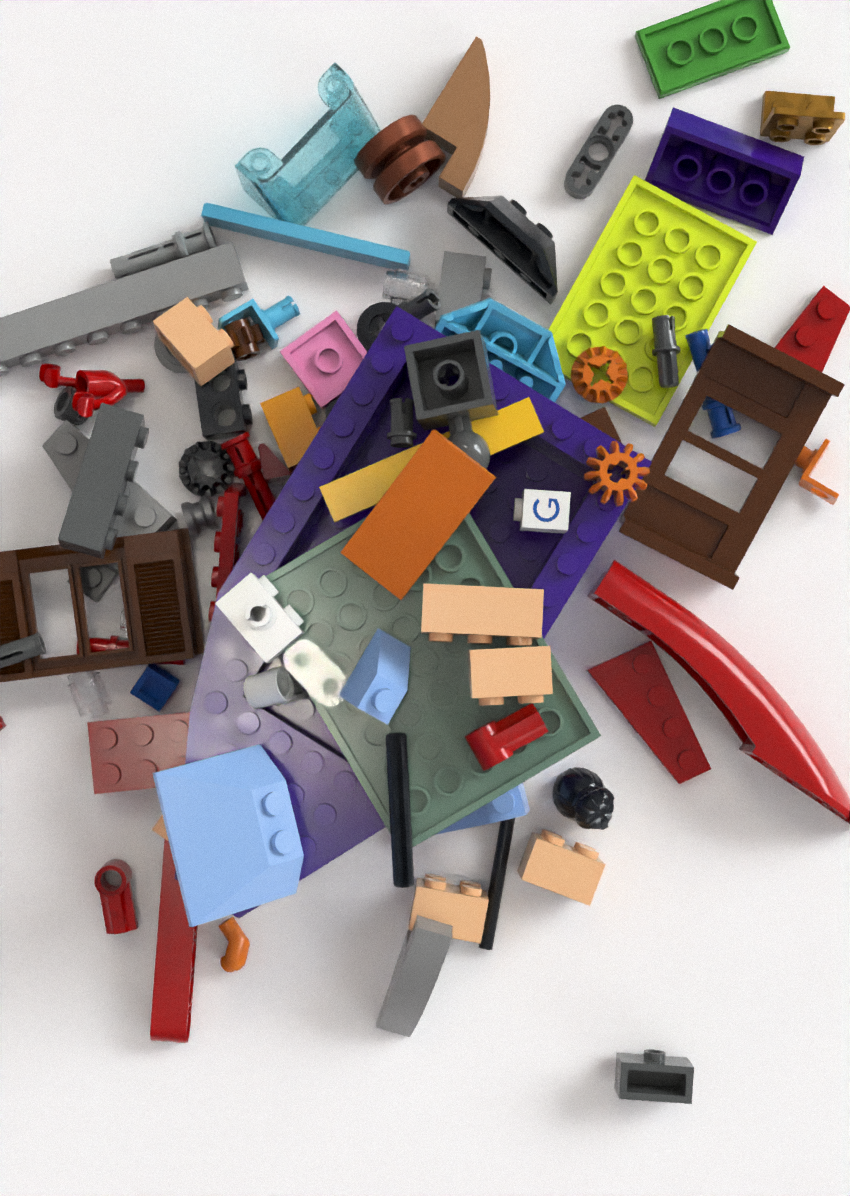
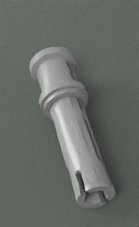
(176, 248)

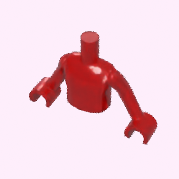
(91, 385)

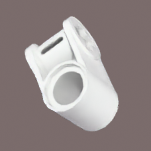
(272, 688)

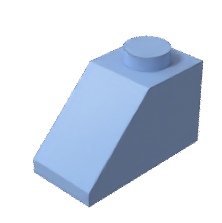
(379, 677)

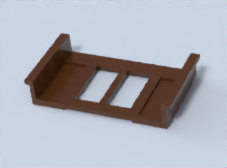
(763, 387)
(156, 596)

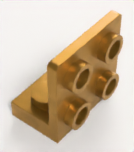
(799, 117)

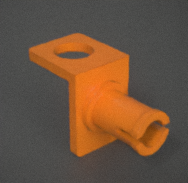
(807, 462)

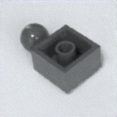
(456, 405)

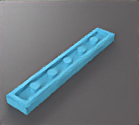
(306, 237)

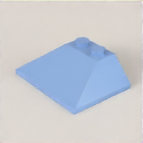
(230, 833)

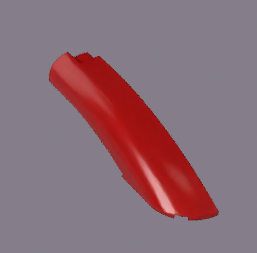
(742, 694)

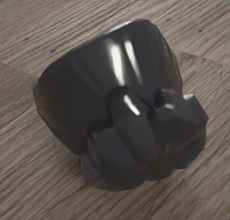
(583, 798)

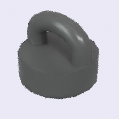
(63, 407)

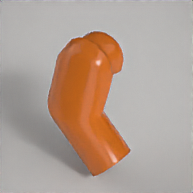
(237, 946)

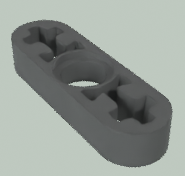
(603, 126)

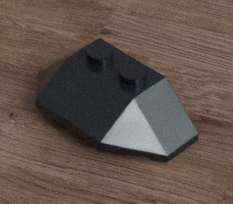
(511, 238)

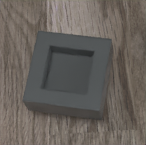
(96, 580)

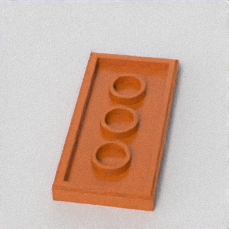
(418, 514)

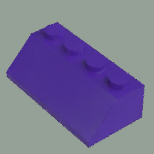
(724, 171)

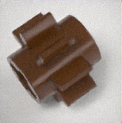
(245, 339)

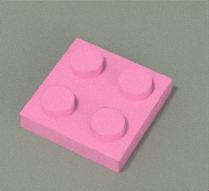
(325, 358)

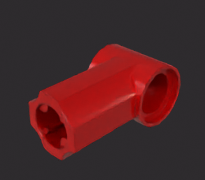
(499, 739)
(118, 900)

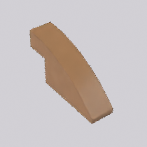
(461, 120)

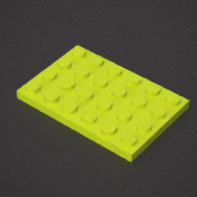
(648, 264)

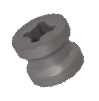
(200, 515)

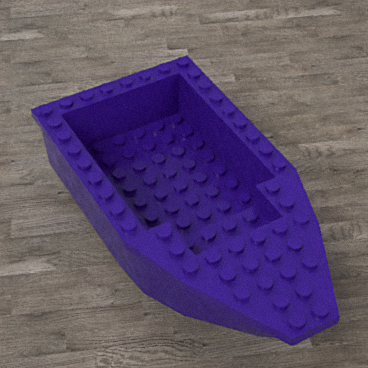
(322, 787)

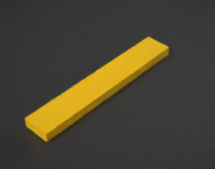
(368, 485)

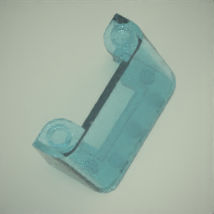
(319, 162)

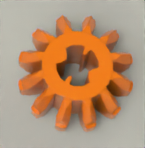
(609, 461)

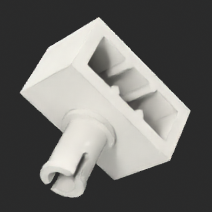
(261, 617)

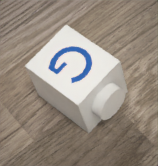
(543, 511)

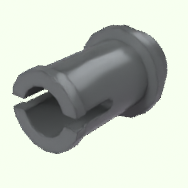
(422, 304)
(401, 423)

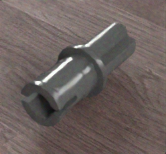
(666, 350)

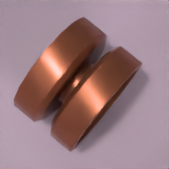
(399, 159)

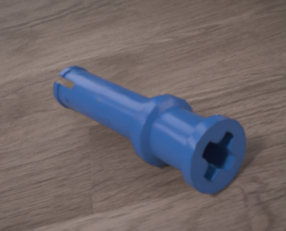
(720, 415)

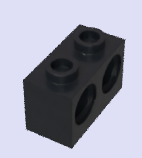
(213, 402)

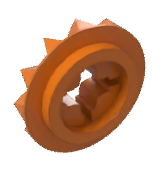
(602, 391)

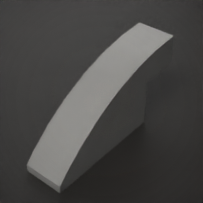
(414, 975)

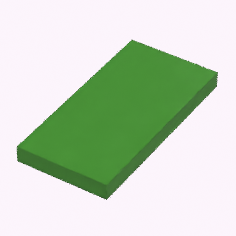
(710, 43)

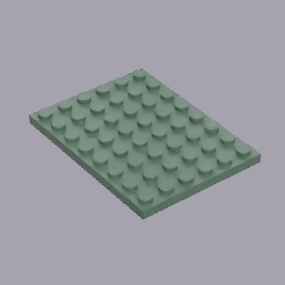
(446, 782)

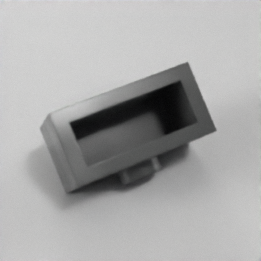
(654, 1077)

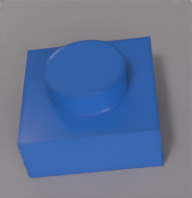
(155, 686)

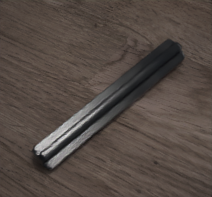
(399, 810)

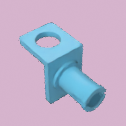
(267, 319)

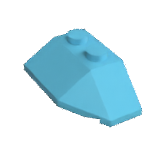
(512, 344)

